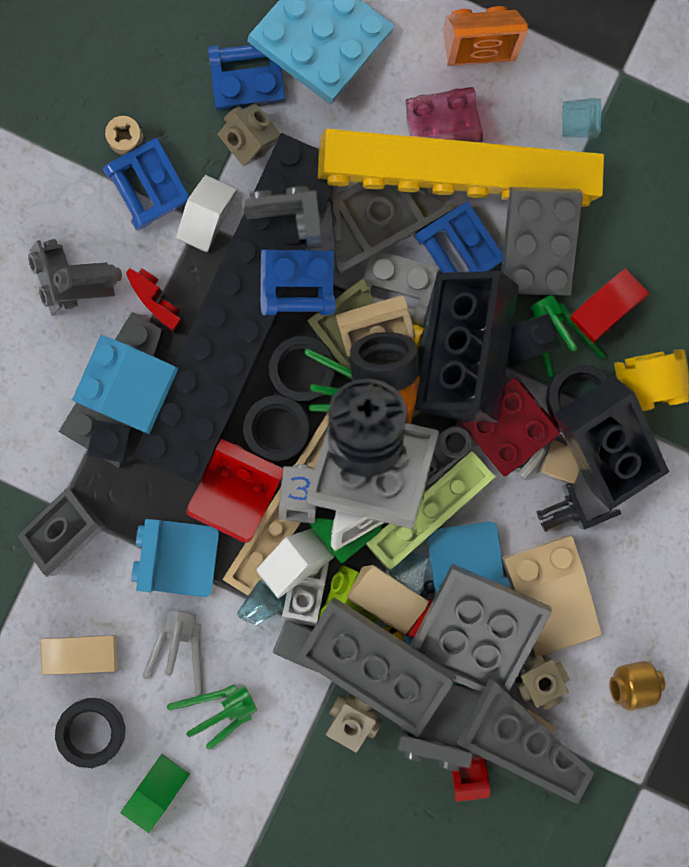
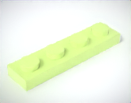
(439, 504)

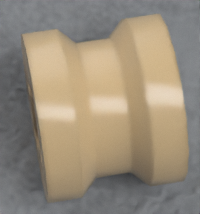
(128, 139)

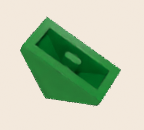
(324, 527)
(155, 793)

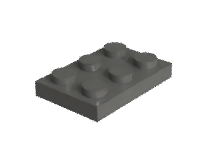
(541, 239)

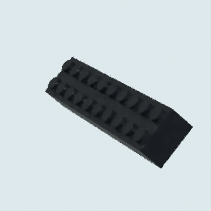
(230, 326)

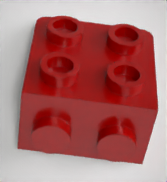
(235, 491)

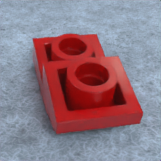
(148, 292)
(609, 305)

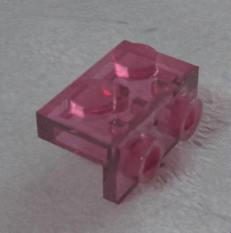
(445, 116)

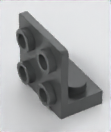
(295, 201)

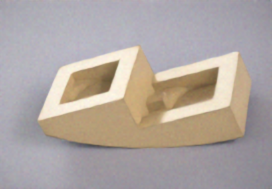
(79, 654)

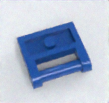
(244, 86)
(157, 178)
(467, 237)
(297, 269)

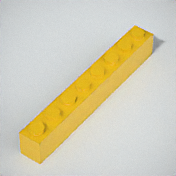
(453, 165)

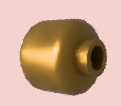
(637, 685)

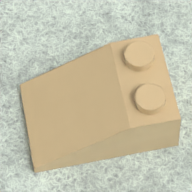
(557, 578)

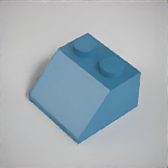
(125, 384)

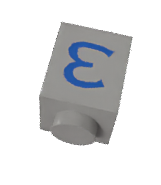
(293, 494)

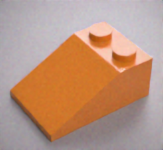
(483, 36)

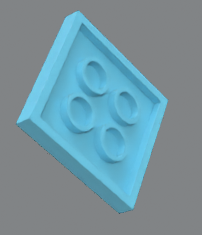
(321, 41)

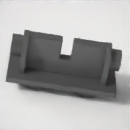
(49, 256)
(82, 281)

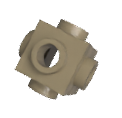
(248, 133)
(530, 675)
(353, 722)

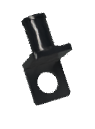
(571, 510)

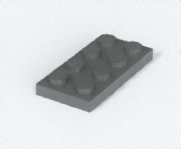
(376, 667)

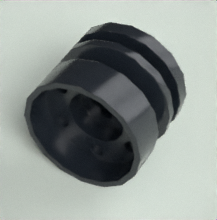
(366, 427)

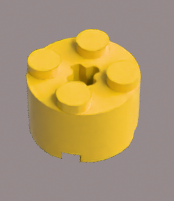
(656, 378)

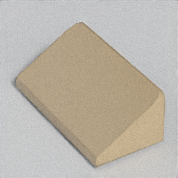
(383, 316)
(387, 599)

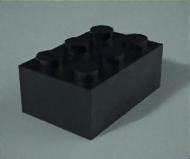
(612, 442)

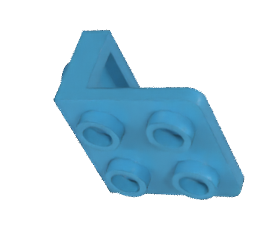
(467, 546)
(175, 558)

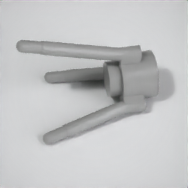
(178, 627)

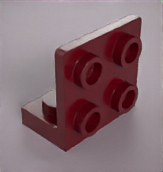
(520, 431)

